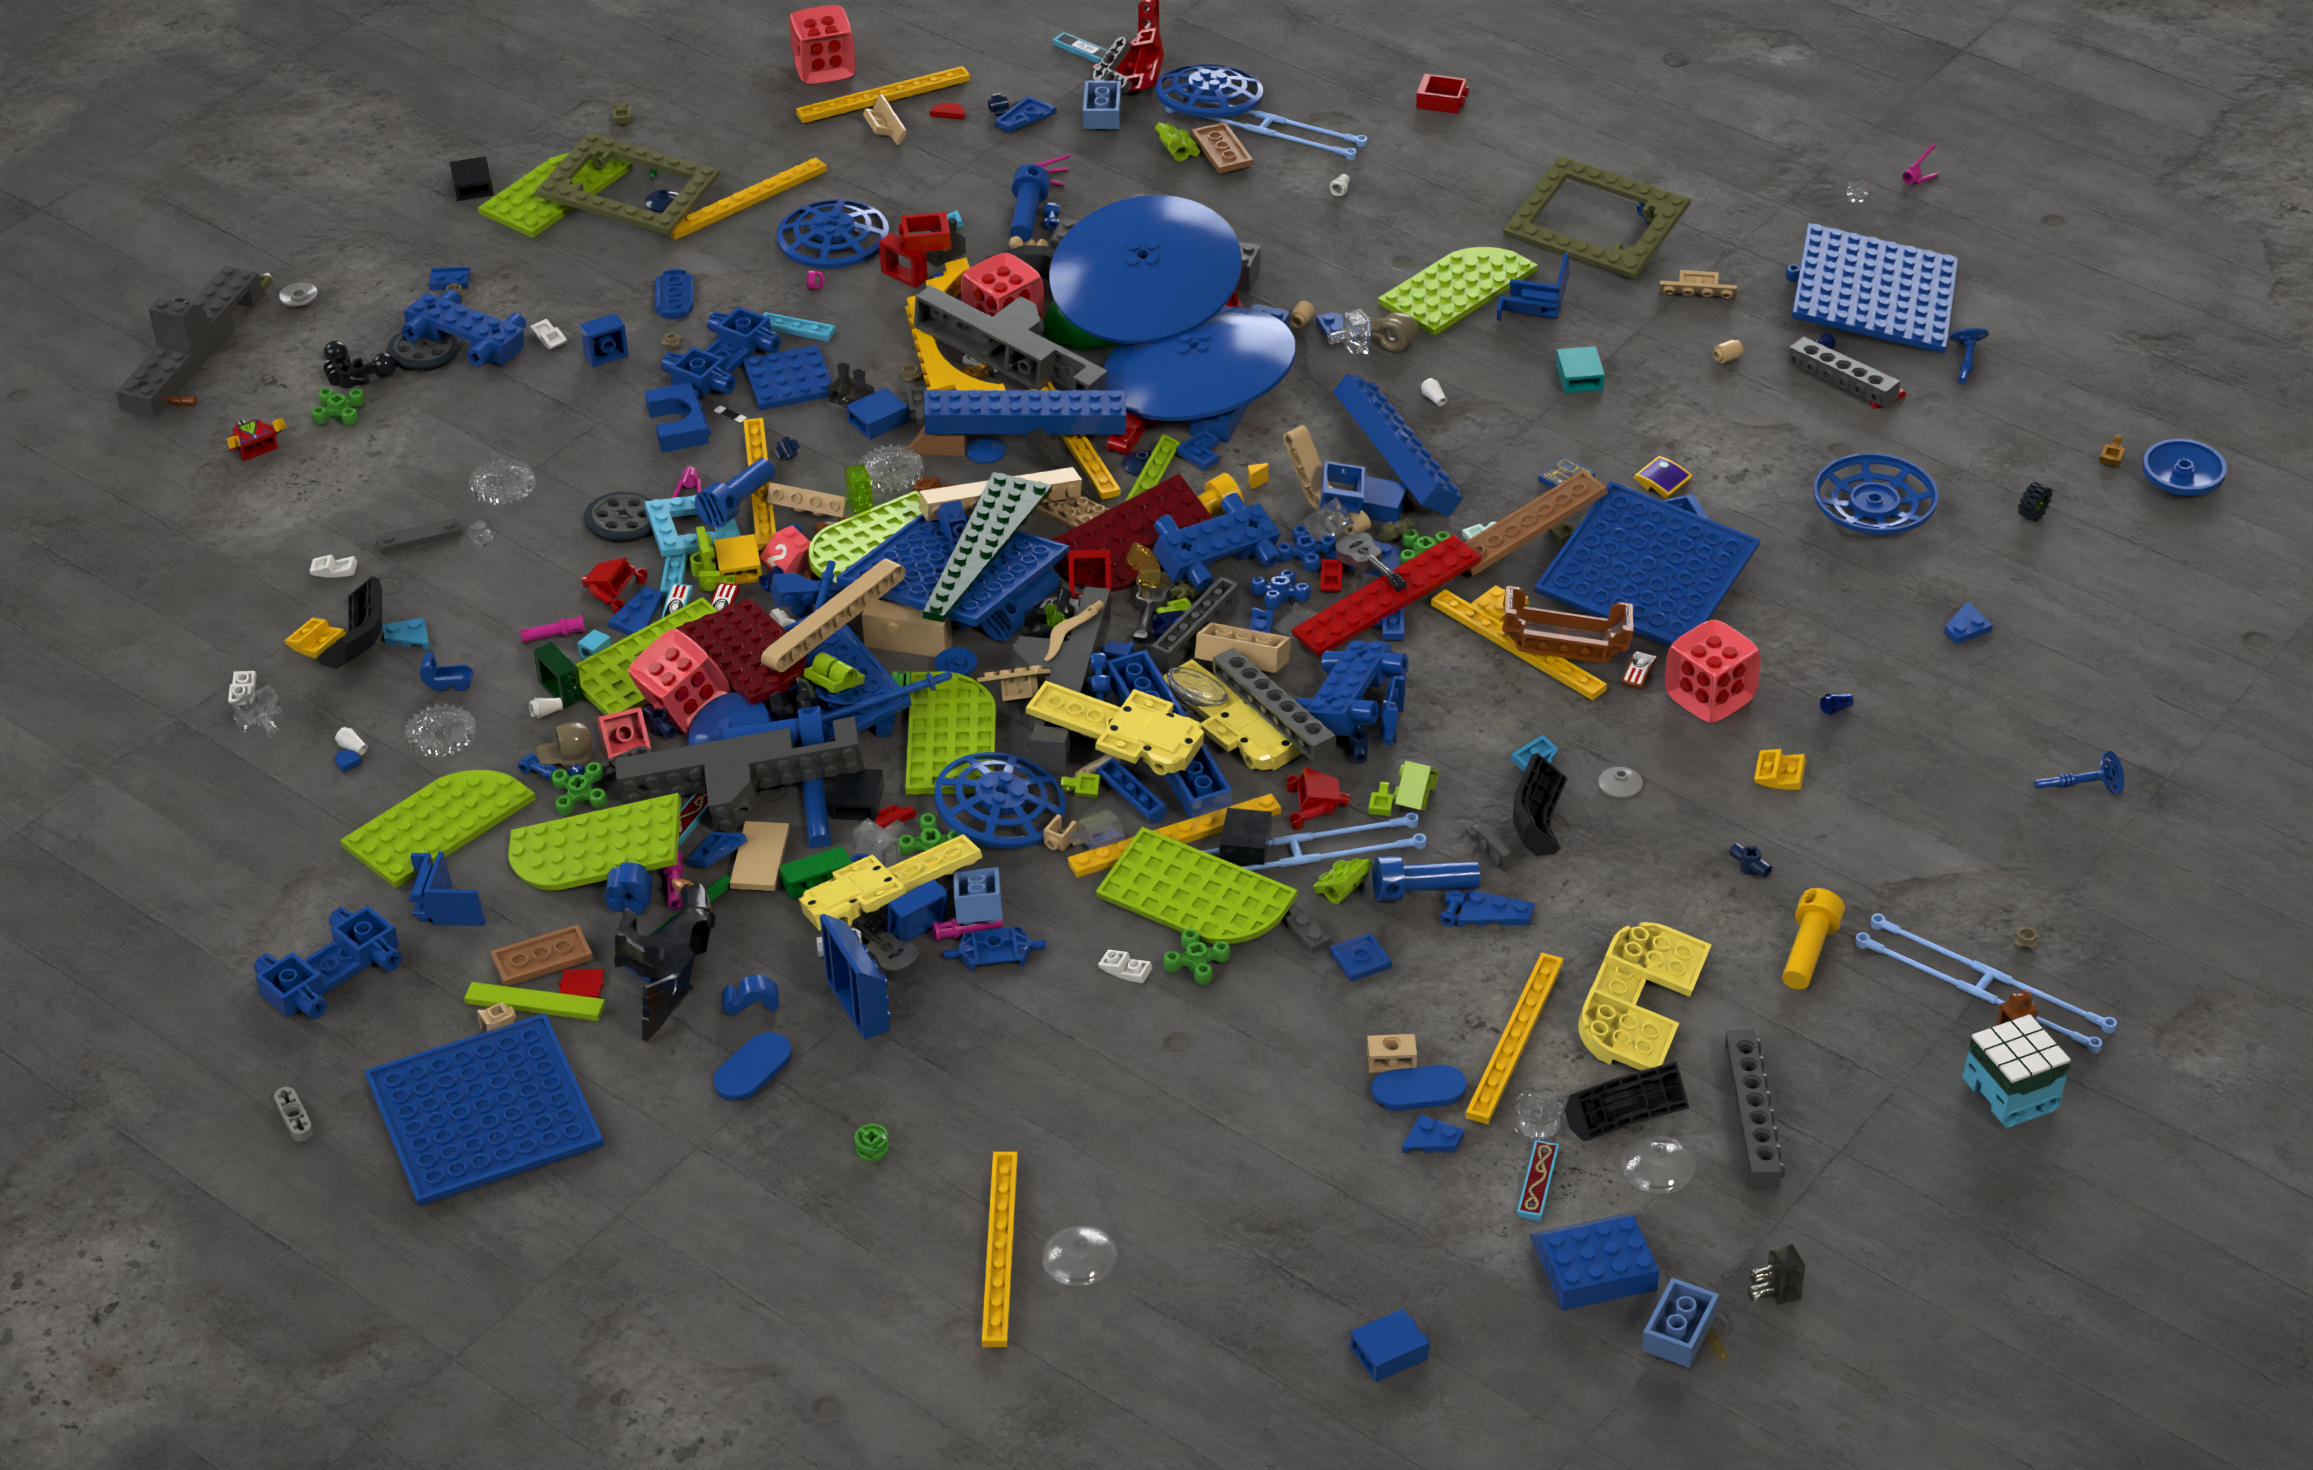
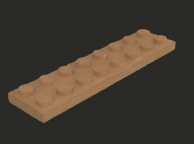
(1535, 519)

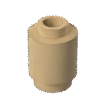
(1301, 314)
(1727, 351)

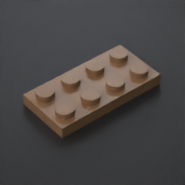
(1222, 147)
(541, 955)

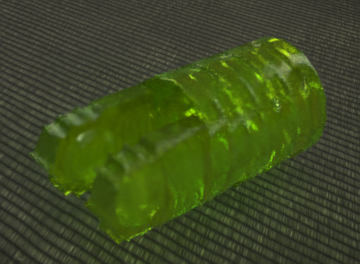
(1053, 615)

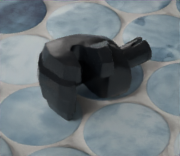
(1062, 603)
(786, 704)

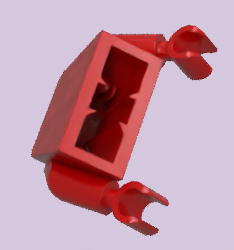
(609, 580)
(1316, 794)

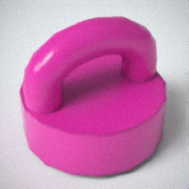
(811, 280)

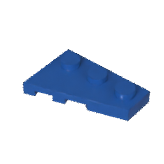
(1024, 113)
(637, 612)
(1491, 908)

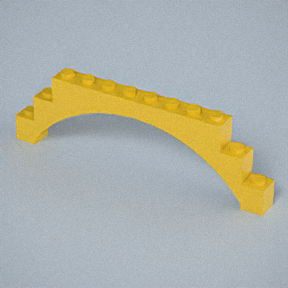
(940, 372)

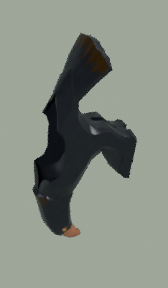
(667, 953)

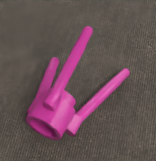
(1055, 169)
(1914, 173)
(688, 479)

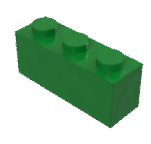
(812, 871)

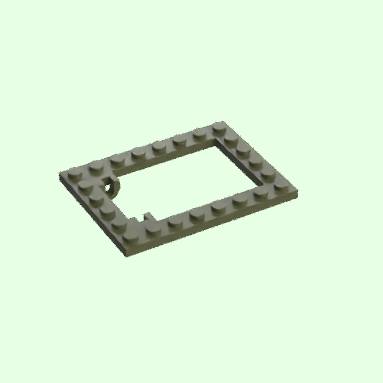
(559, 185)
(1666, 209)

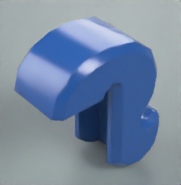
(446, 676)
(750, 991)

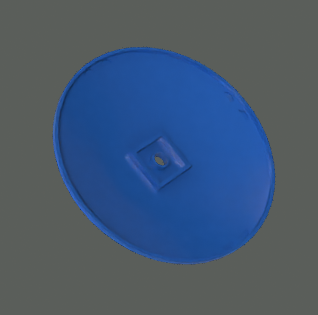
(1132, 300)
(1206, 370)

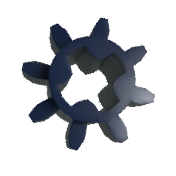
(998, 104)
(786, 448)

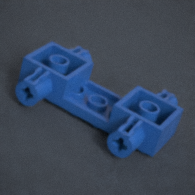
(488, 336)
(737, 339)
(1190, 550)
(1350, 674)
(356, 944)

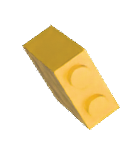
(738, 557)

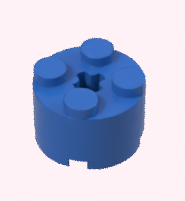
(629, 888)

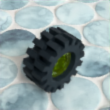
(2035, 501)

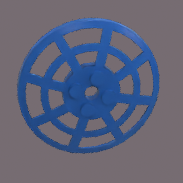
(1212, 87)
(831, 228)
(1886, 496)
(997, 802)

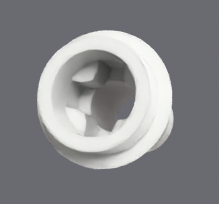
(1339, 185)
(1433, 391)
(544, 706)
(350, 740)

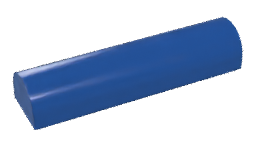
(1132, 790)
(816, 813)

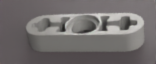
(292, 1122)

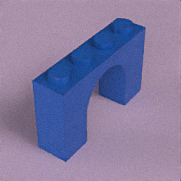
(678, 400)

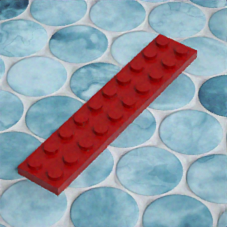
(1379, 598)

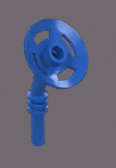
(1969, 342)
(2111, 772)

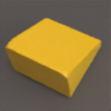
(1257, 475)

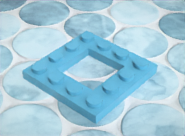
(669, 543)

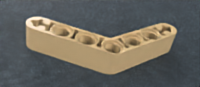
(1309, 471)

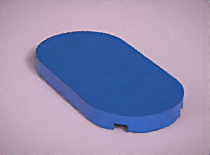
(674, 294)
(752, 1066)
(1419, 1087)

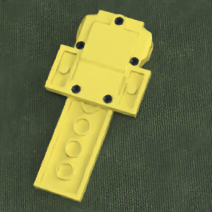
(1242, 727)
(1136, 729)
(870, 885)

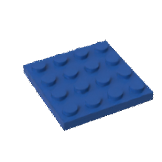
(788, 377)

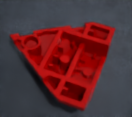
(1143, 60)

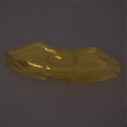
(1146, 564)

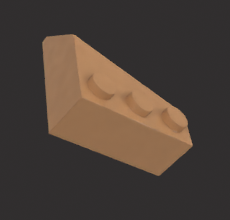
(939, 444)

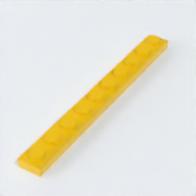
(891, 93)
(749, 197)
(1089, 461)
(762, 510)
(1492, 629)
(1184, 832)
(1514, 1039)
(999, 1250)

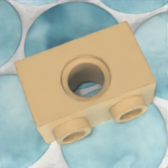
(1391, 1052)

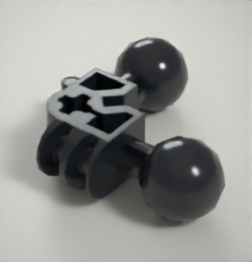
(347, 374)

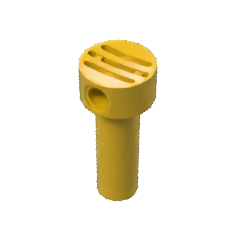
(1216, 491)
(1818, 916)

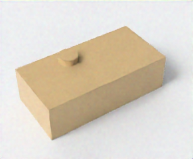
(904, 630)
(1262, 649)

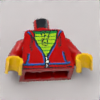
(254, 437)

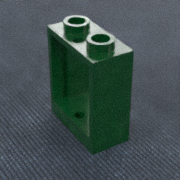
(558, 674)

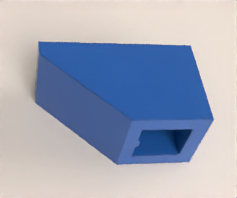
(952, 520)

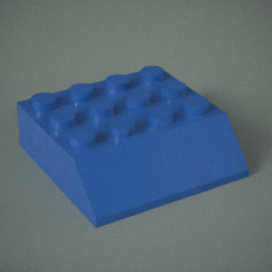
(855, 977)
(1596, 1261)

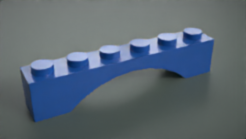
(794, 590)

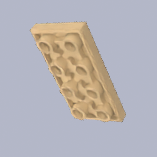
(1070, 511)
(760, 856)

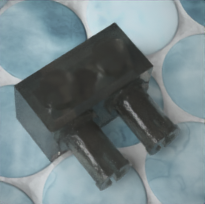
(958, 247)
(848, 389)
(1780, 1278)

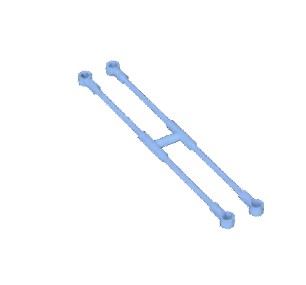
(1350, 153)
(1410, 820)
(1878, 922)

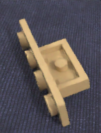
(885, 121)
(1698, 283)
(805, 499)
(1019, 684)

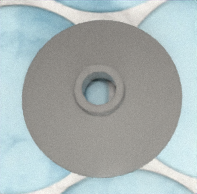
(298, 294)
(1620, 782)

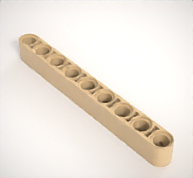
(833, 615)

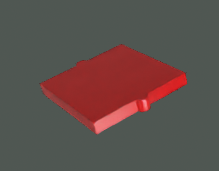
(582, 982)

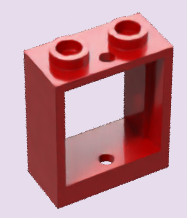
(1442, 85)
(925, 241)
(889, 259)
(1089, 557)

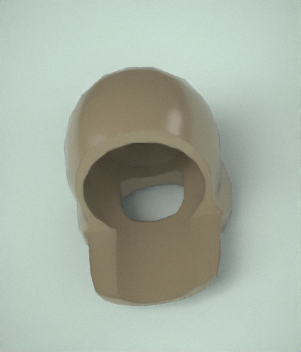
(1403, 328)
(571, 746)

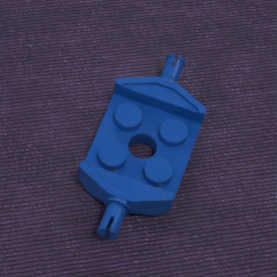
(1391, 706)
(1012, 946)

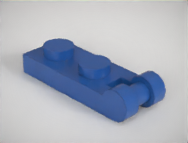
(1258, 624)

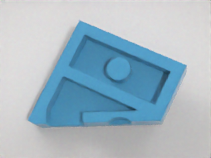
(406, 633)
(1540, 745)

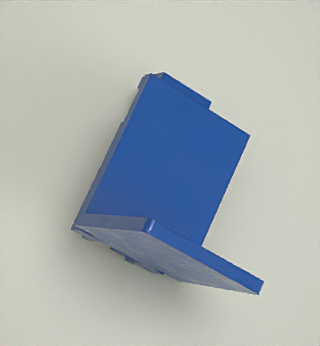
(1534, 297)
(437, 899)

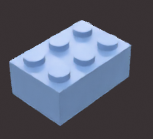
(1102, 105)
(978, 896)
(1680, 1322)

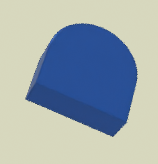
(347, 760)

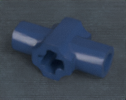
(659, 721)
(1358, 744)
(1750, 860)

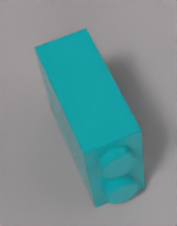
(1580, 369)

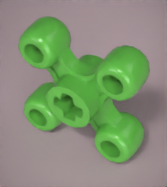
(338, 406)
(1412, 540)
(579, 788)
(929, 837)
(1196, 957)

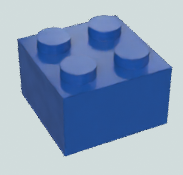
(604, 340)

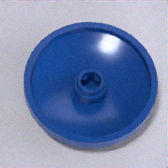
(2184, 467)
(725, 712)

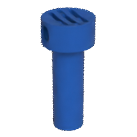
(1030, 188)
(721, 502)
(1011, 616)
(804, 730)
(1393, 878)

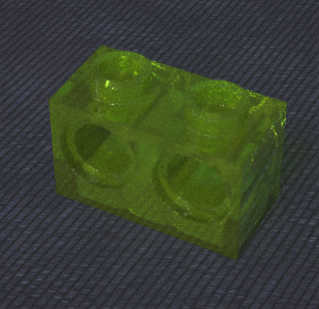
(859, 488)

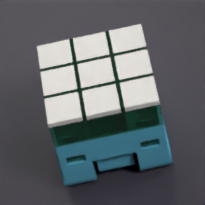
(2017, 1070)

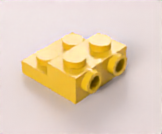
(1492, 602)

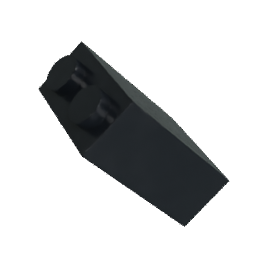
(471, 178)
(857, 795)
(1245, 836)

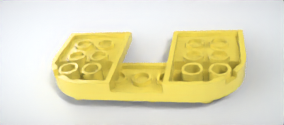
(1611, 1020)

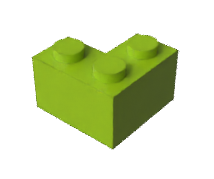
(1415, 785)

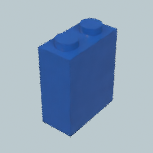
(877, 413)
(1383, 499)
(1389, 1345)

